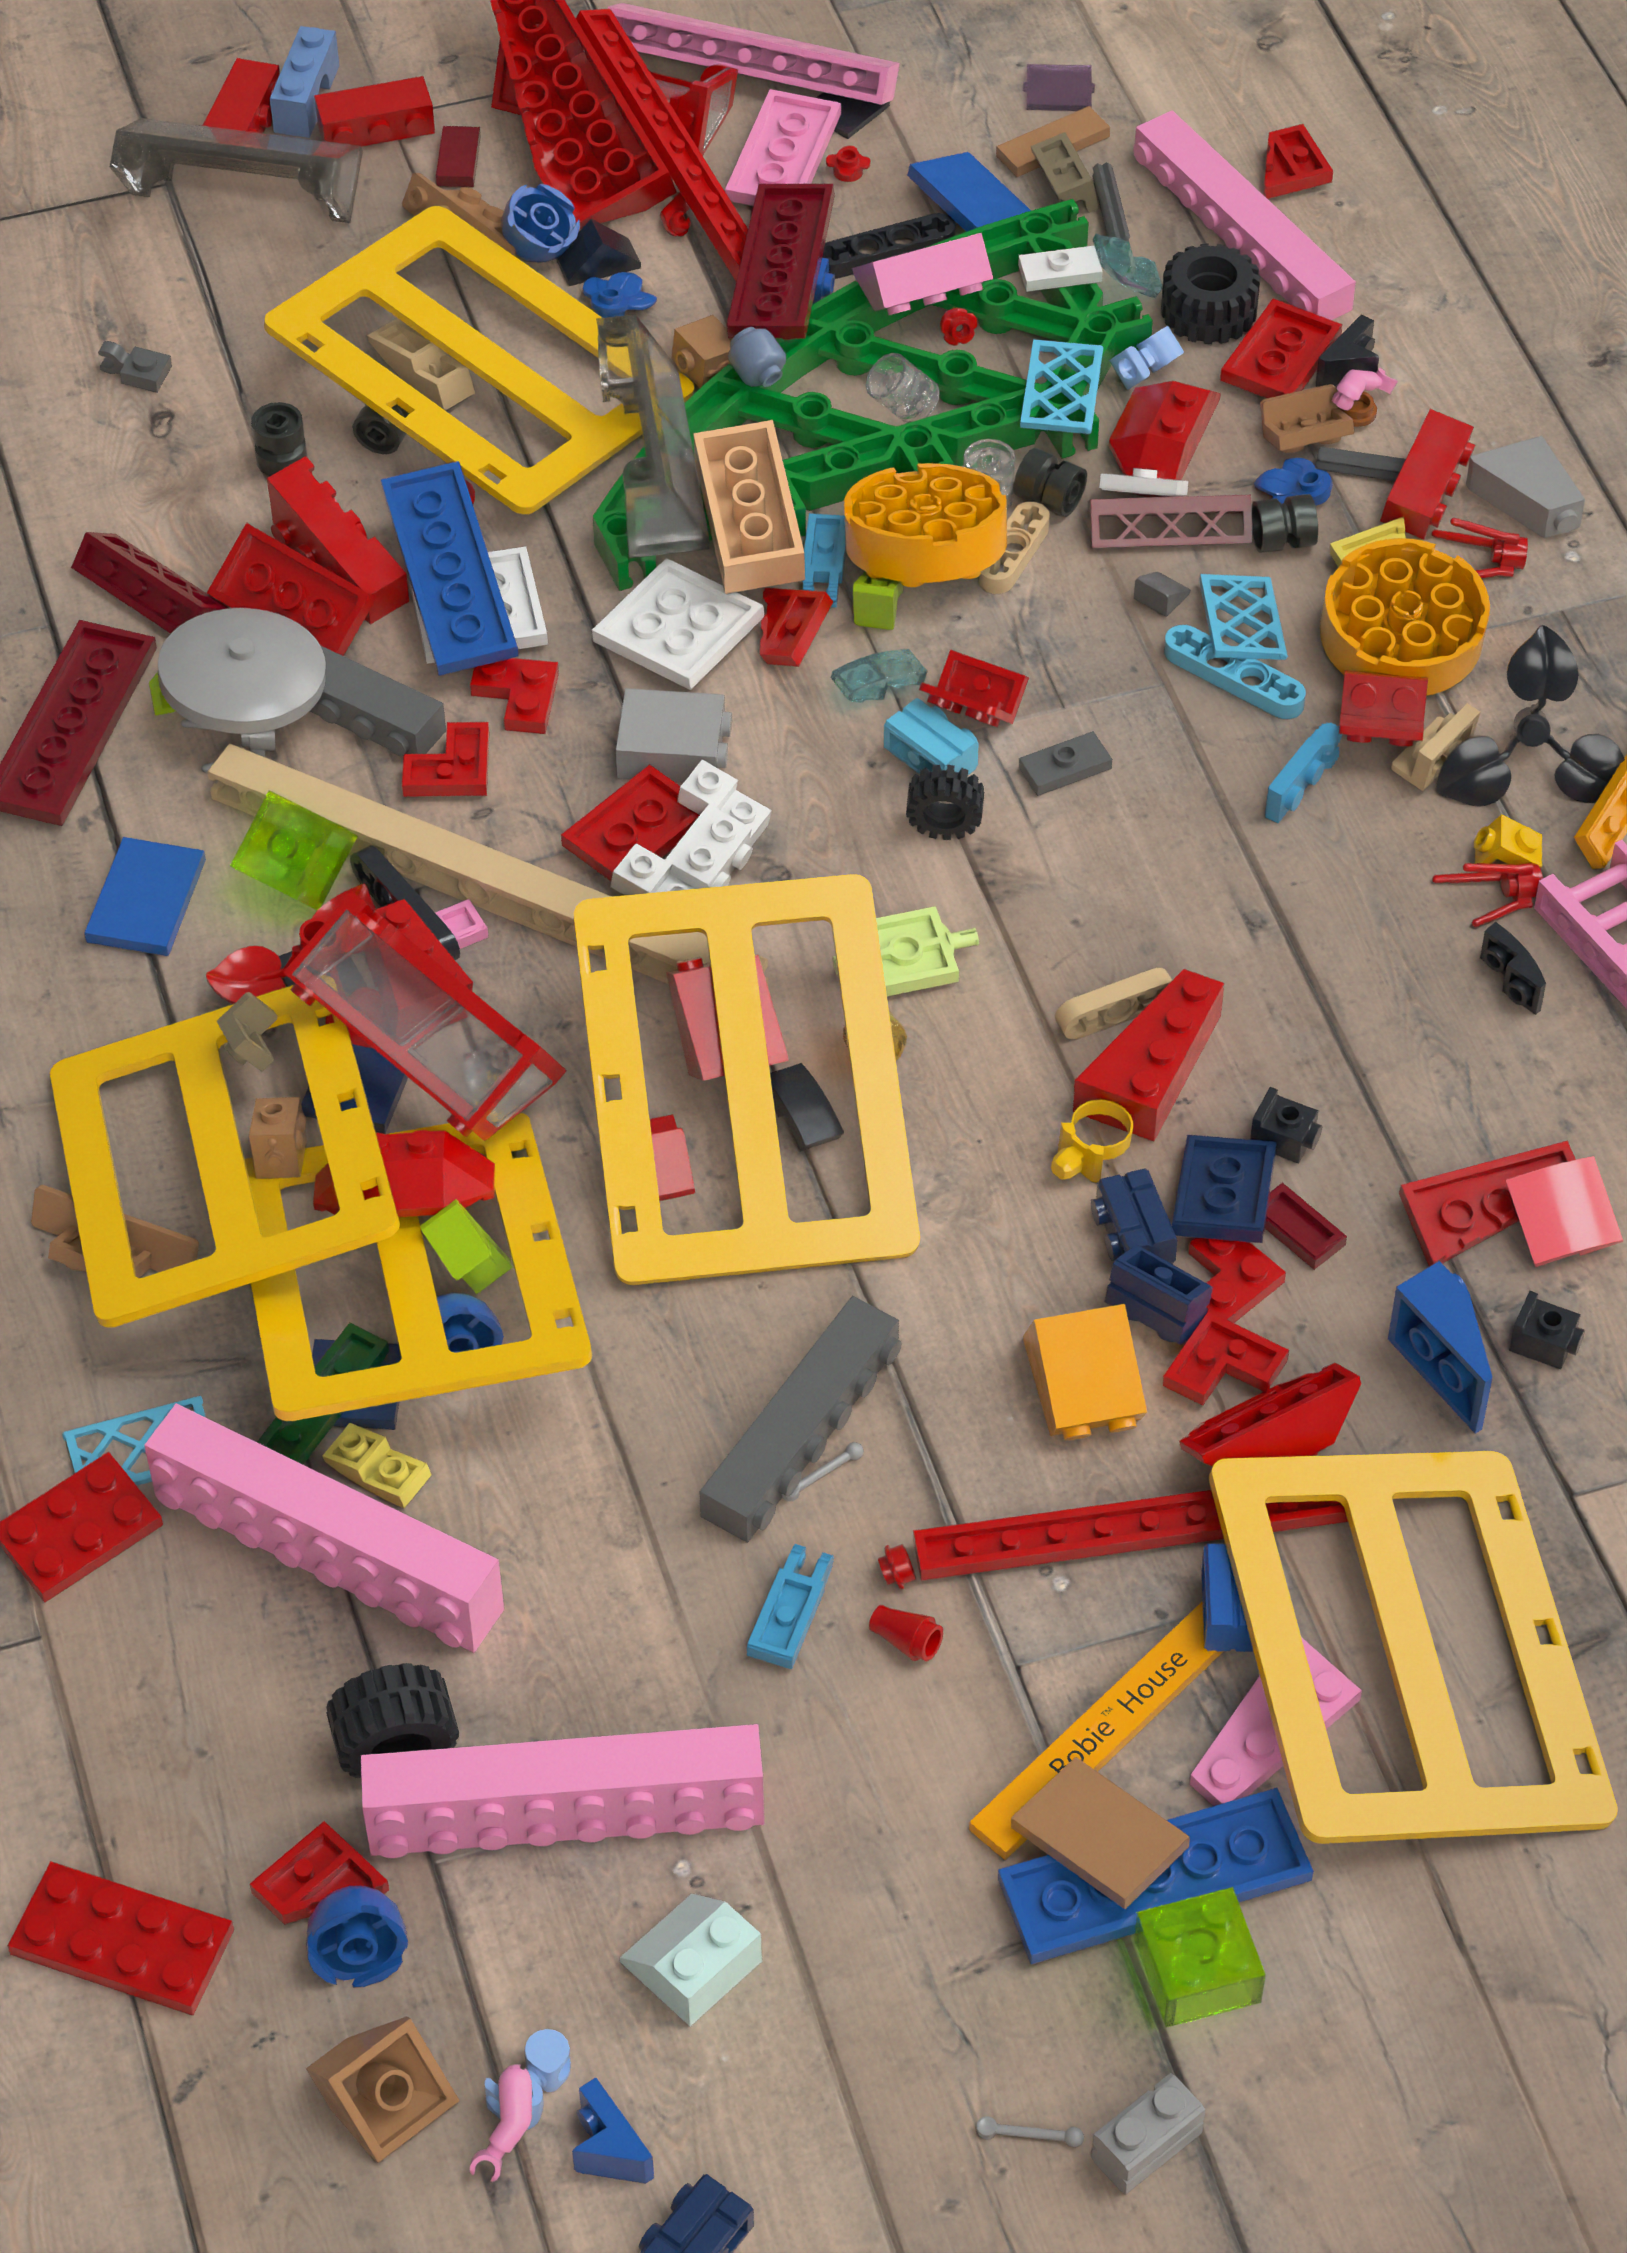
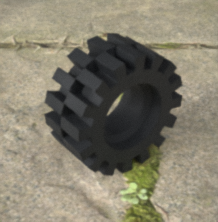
(948, 786)

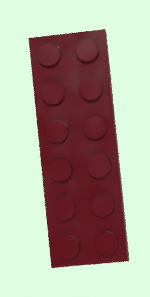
(781, 259)
(72, 721)

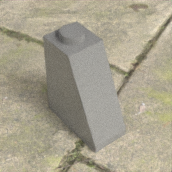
(1528, 486)

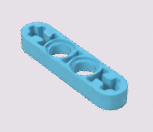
(1283, 701)

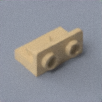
(1424, 759)

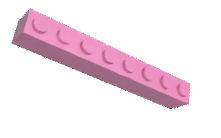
(758, 54)
(1243, 217)

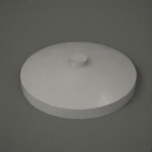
(241, 670)

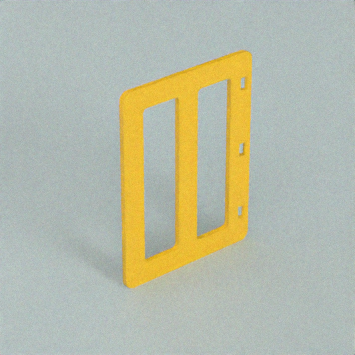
(375, 276)
(768, 1235)
(241, 1250)
(426, 1361)
(1450, 1798)

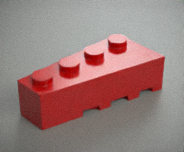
(316, 526)
(1154, 1054)

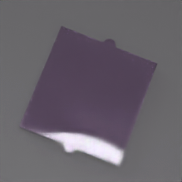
(1058, 87)

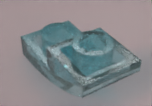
(1130, 271)
(871, 675)

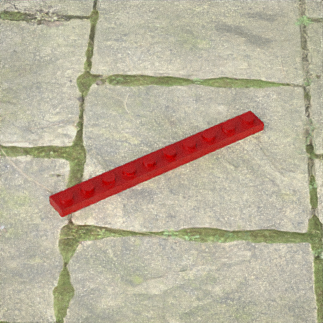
(667, 136)
(1093, 1532)

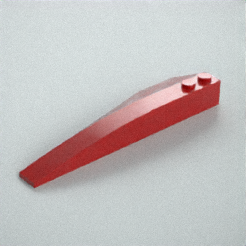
(575, 115)

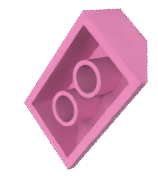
(925, 274)

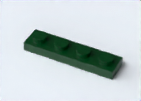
(350, 1352)

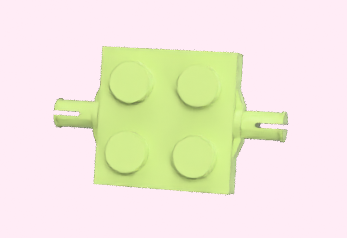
(918, 950)

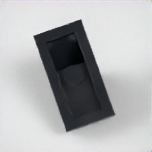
(1348, 352)

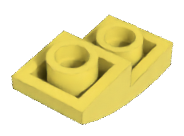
(375, 1467)

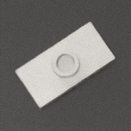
(1060, 268)
(1144, 482)

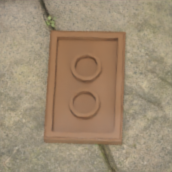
(1100, 1832)

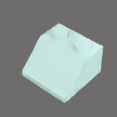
(695, 1955)

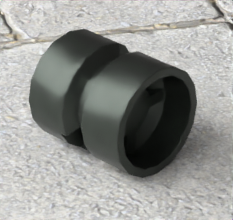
(377, 432)
(278, 436)
(1054, 484)
(1284, 523)

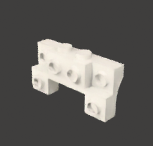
(709, 849)

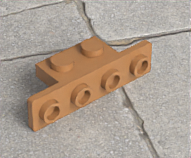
(464, 203)
(150, 1244)

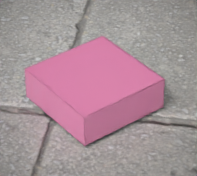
(464, 923)

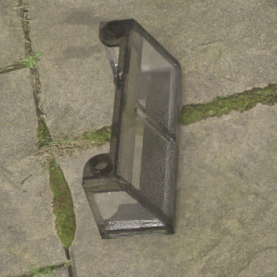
(151, 148)
(663, 487)

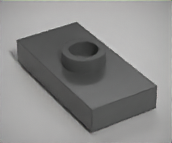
(1065, 763)

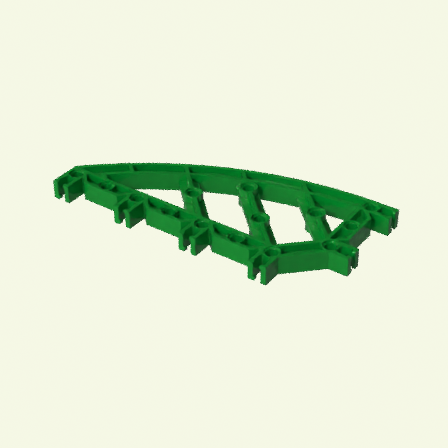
(844, 330)

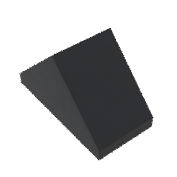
(597, 254)

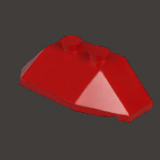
(1162, 428)
(423, 1172)
(1283, 1422)

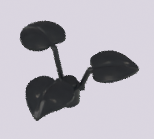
(1540, 671)

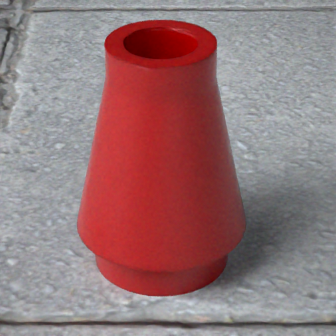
(908, 1632)

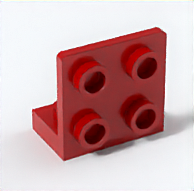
(1383, 707)

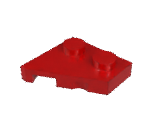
(1294, 162)
(311, 1872)

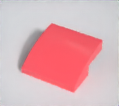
(1564, 1210)

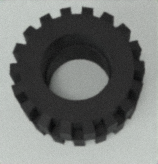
(1210, 293)
(391, 1713)

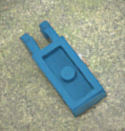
(825, 553)
(1304, 768)
(789, 1610)

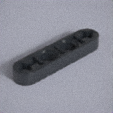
(931, 227)
(389, 886)

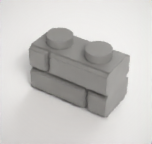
(1148, 2133)

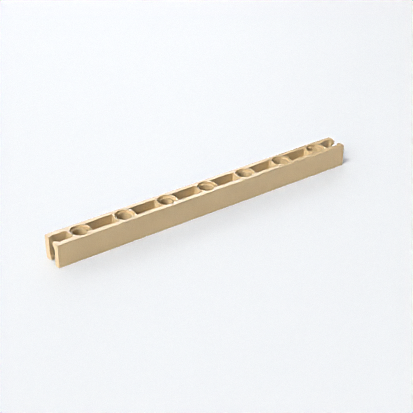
(443, 858)

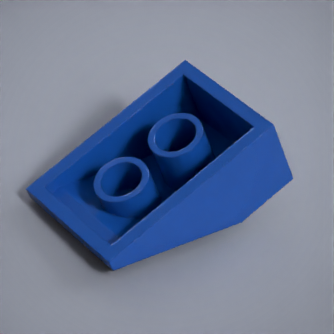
(1441, 1339)

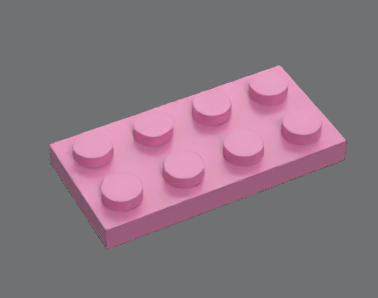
(783, 144)

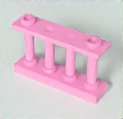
(1586, 932)

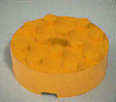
(925, 524)
(1405, 613)

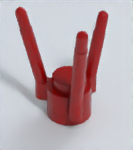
(1506, 548)
(1516, 882)

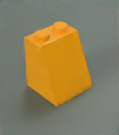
(1086, 1371)

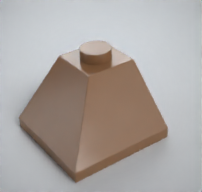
(383, 2086)

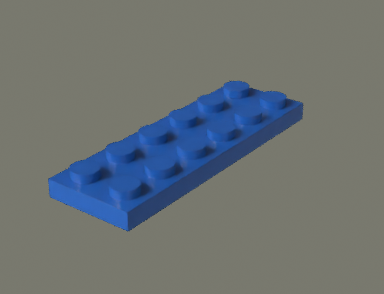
(449, 568)
(1231, 1845)

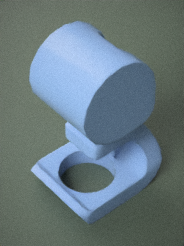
(1153, 354)
(548, 2067)

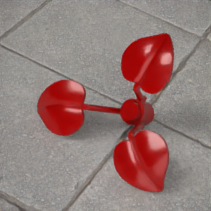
(259, 968)

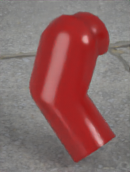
(673, 216)

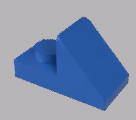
(614, 2146)

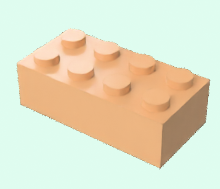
(749, 507)

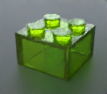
(294, 850)
(1199, 1957)

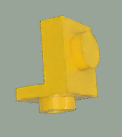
(1508, 842)

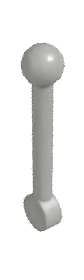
(853, 1452)
(988, 2128)

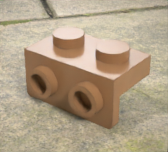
(1304, 419)

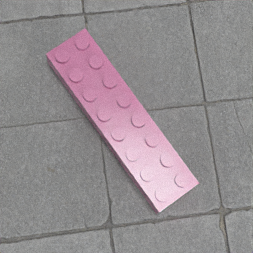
(325, 1528)
(562, 1790)

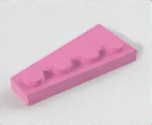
(1247, 1745)

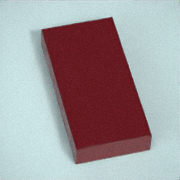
(458, 156)
(1302, 1227)

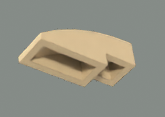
(422, 364)

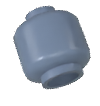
(756, 357)

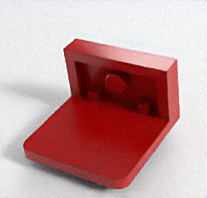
(979, 686)

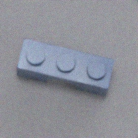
(308, 67)

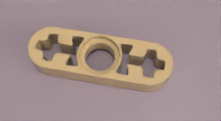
(1015, 562)
(1099, 1010)

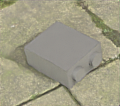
(671, 732)

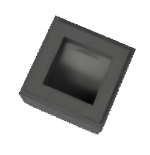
(1159, 592)

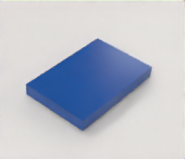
(966, 190)
(145, 896)

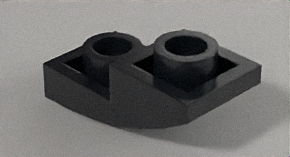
(1523, 977)
(804, 1106)

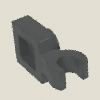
(139, 369)

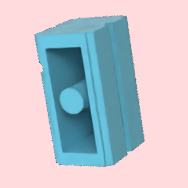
(926, 738)

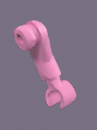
(1356, 382)
(515, 2117)

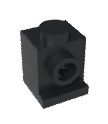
(1286, 1123)
(1546, 1332)

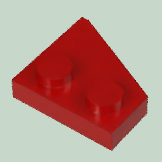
(791, 624)

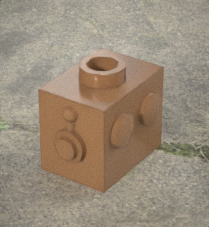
(701, 349)
(278, 1137)

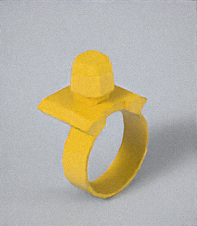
(1078, 1157)

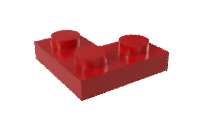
(525, 684)
(456, 773)
(1240, 1275)
(1219, 1349)

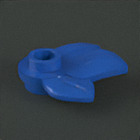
(617, 294)
(1296, 478)

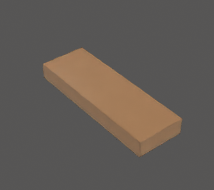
(1082, 128)

